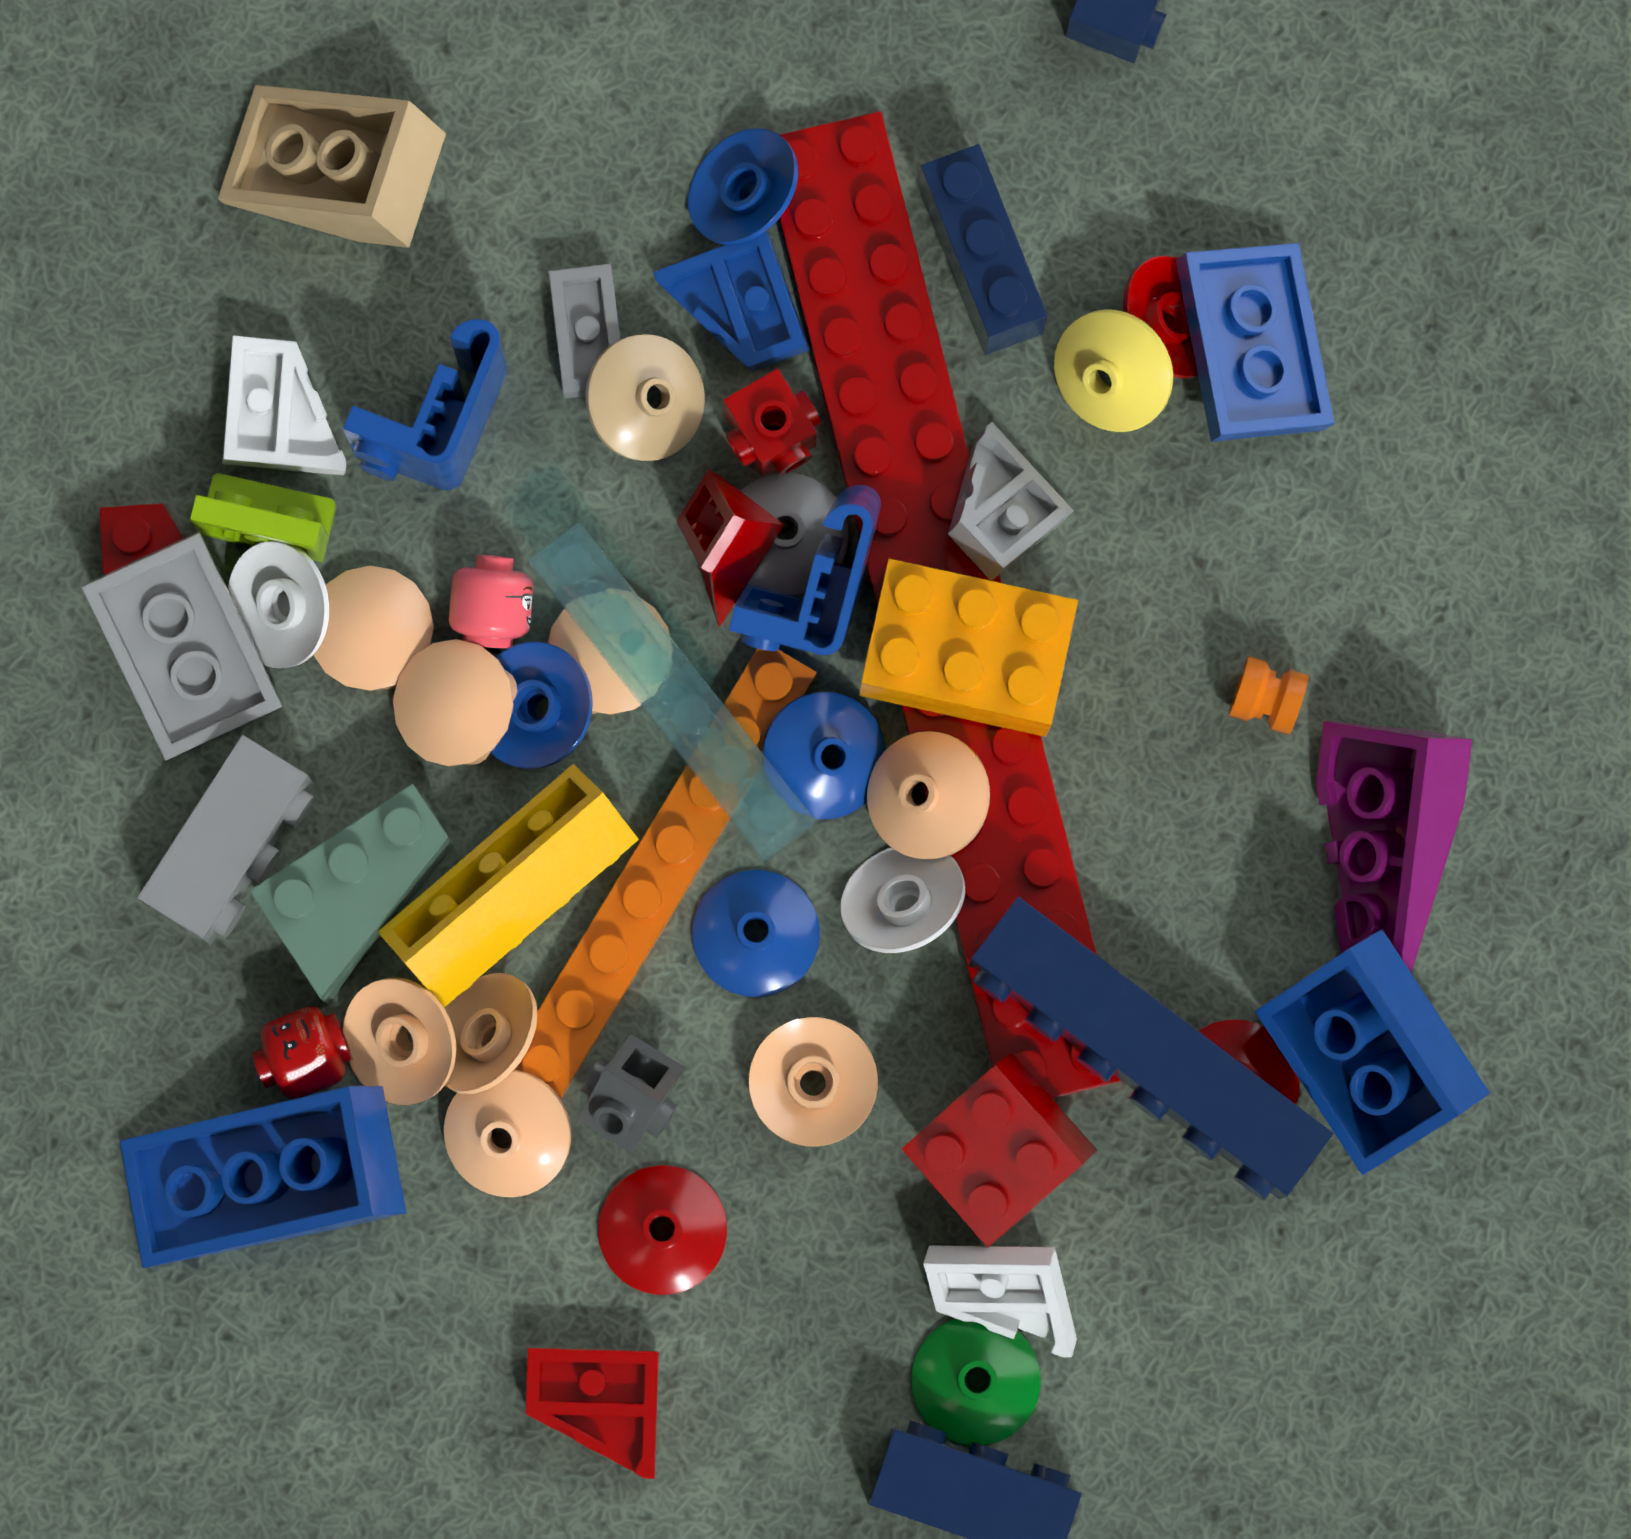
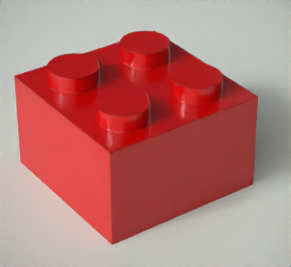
(999, 1149)

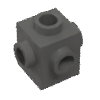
(623, 1105)

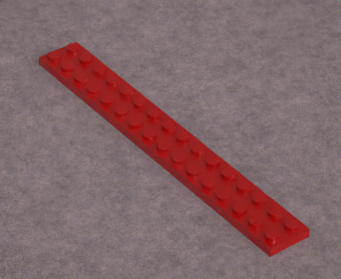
(906, 441)

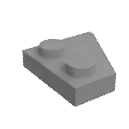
(1002, 505)

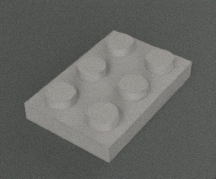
(182, 645)

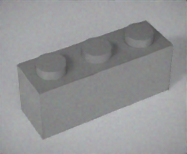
(229, 841)

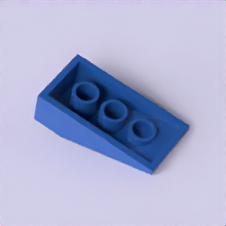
(263, 1175)

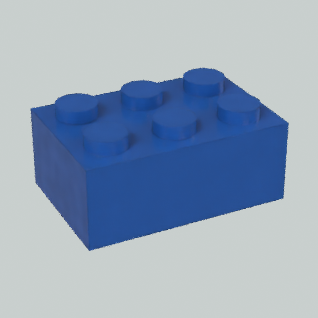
(1372, 1052)

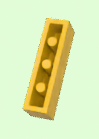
(508, 885)

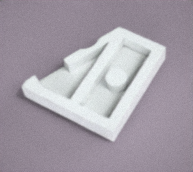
(1003, 1290)

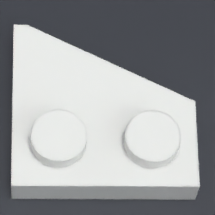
(275, 411)

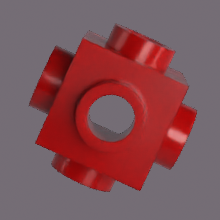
(766, 404)

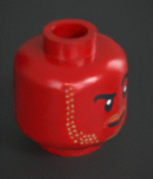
(302, 1052)

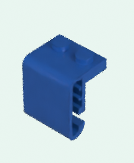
(447, 426)
(826, 611)

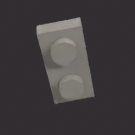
(583, 321)

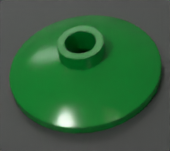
(951, 1406)

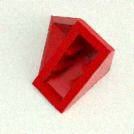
(727, 538)

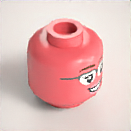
(491, 602)

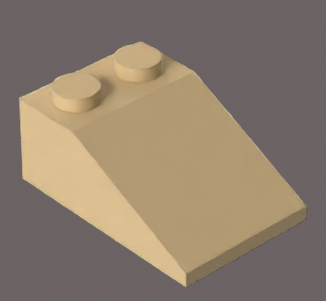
(334, 163)

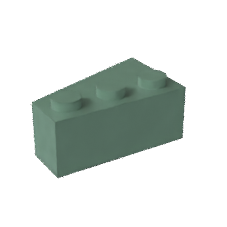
(352, 886)

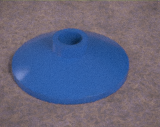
(743, 186)
(539, 673)
(802, 732)
(748, 966)

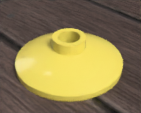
(1130, 356)

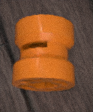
(1262, 693)

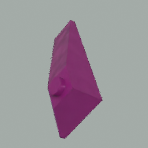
(1391, 825)

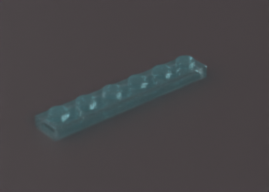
(672, 692)

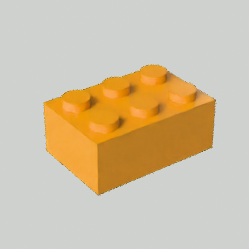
(968, 647)

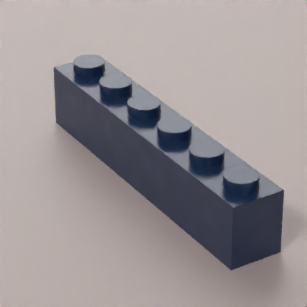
(1150, 1050)

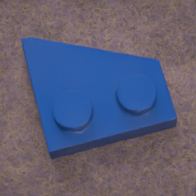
(740, 300)

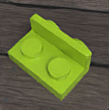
(261, 512)

